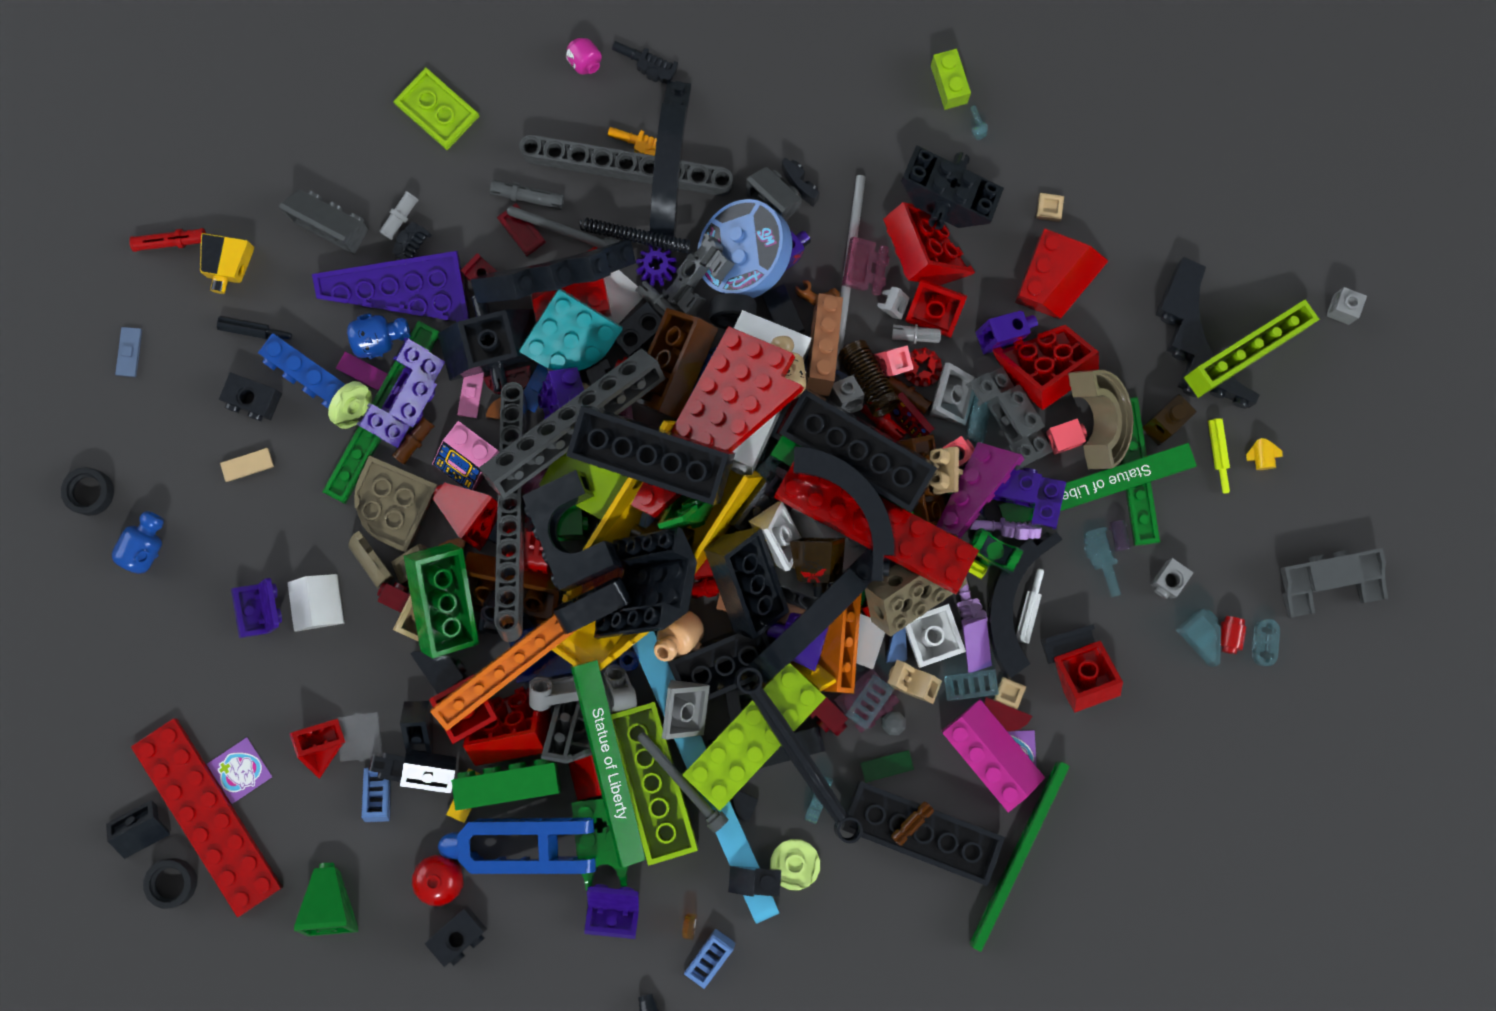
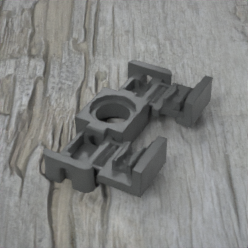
(704, 258)

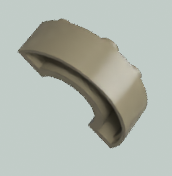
(1111, 416)

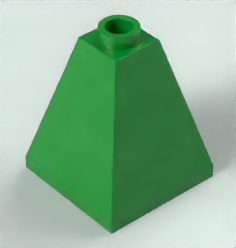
(326, 905)

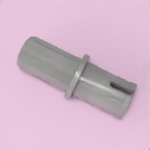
(916, 333)

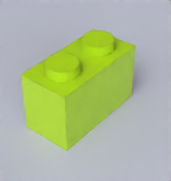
(950, 79)

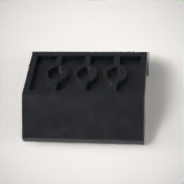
(658, 579)

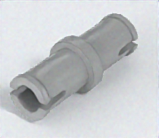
(398, 215)

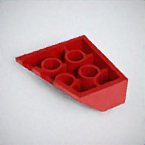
(923, 249)
(1058, 274)
(514, 735)

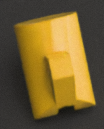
(1264, 454)

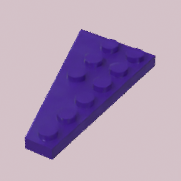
(413, 286)

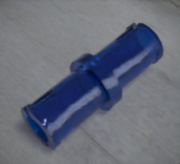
(633, 665)

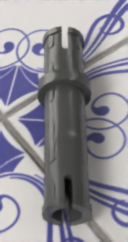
(527, 194)

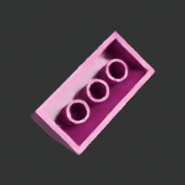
(993, 755)

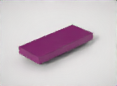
(361, 371)

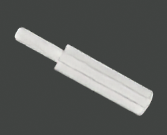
(1030, 610)

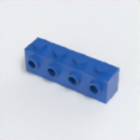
(301, 369)

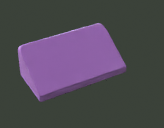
(976, 644)

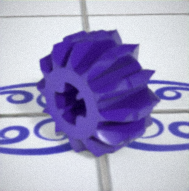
(647, 269)

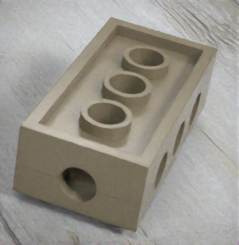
(902, 598)

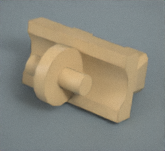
(948, 475)

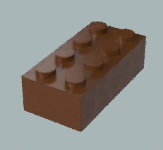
(681, 351)

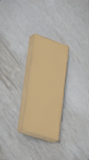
(247, 465)

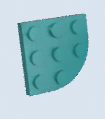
(570, 334)

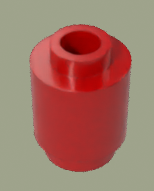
(1232, 634)

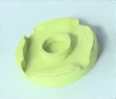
(349, 404)
(797, 863)

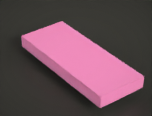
(471, 395)

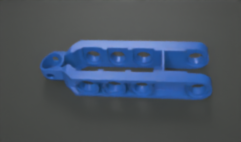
(457, 846)

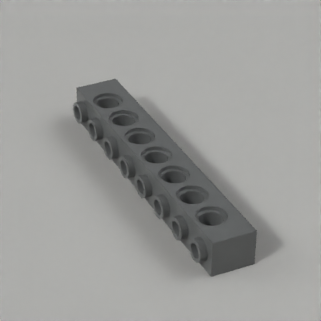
(553, 435)

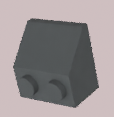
(770, 189)

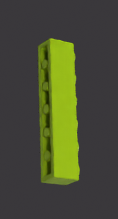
(1251, 348)

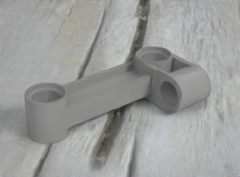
(616, 683)

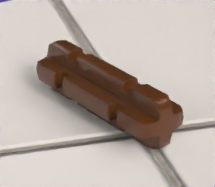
(912, 823)

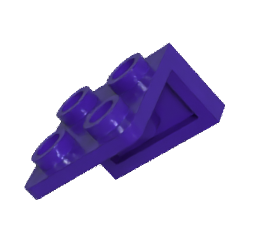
(559, 389)
(256, 609)
(612, 911)

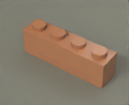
(824, 344)

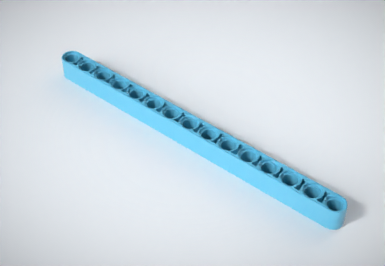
(731, 834)

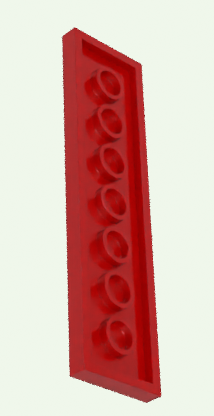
(919, 544)
(207, 817)

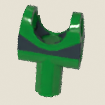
(995, 551)

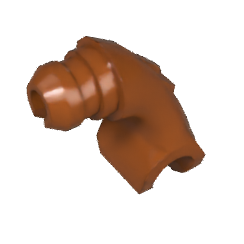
(809, 296)

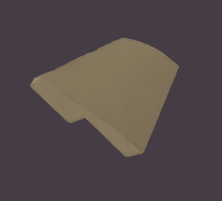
(369, 560)

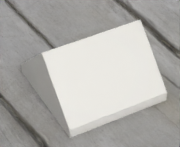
(778, 532)
(315, 602)
(934, 636)

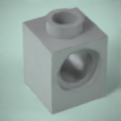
(1346, 306)
(847, 394)
(1181, 577)

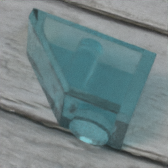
(1203, 635)

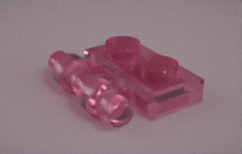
(859, 265)
(845, 700)

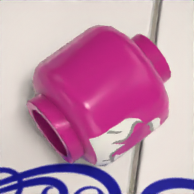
(583, 56)

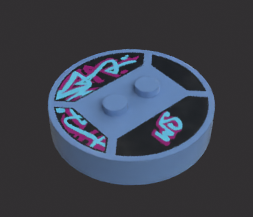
(755, 241)

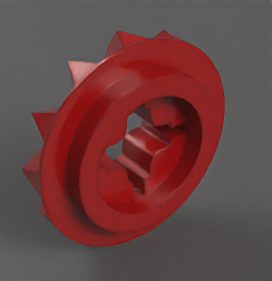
(934, 365)

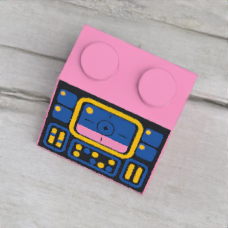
(462, 455)

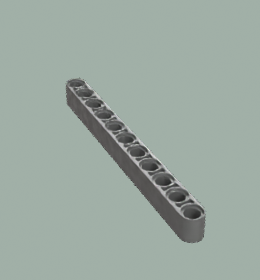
(508, 520)

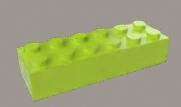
(749, 740)
(655, 796)

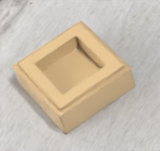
(1050, 207)
(1010, 693)

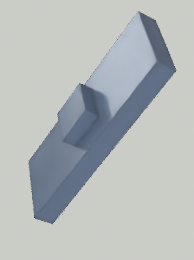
(128, 352)

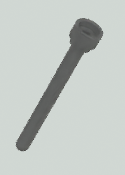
(560, 228)
(714, 818)

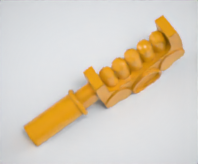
(642, 142)

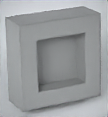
(895, 303)

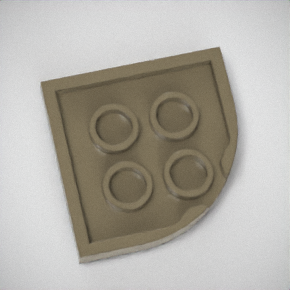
(392, 503)

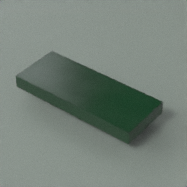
(887, 766)

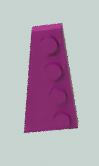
(976, 487)

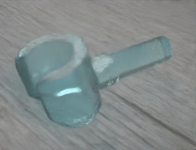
(981, 128)

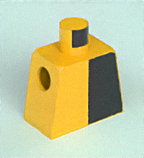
(224, 260)

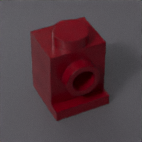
(476, 267)
(393, 596)
(829, 717)

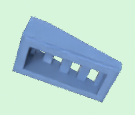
(897, 647)
(369, 816)
(722, 941)

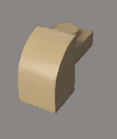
(914, 682)

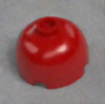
(437, 880)

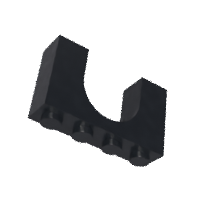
(545, 509)

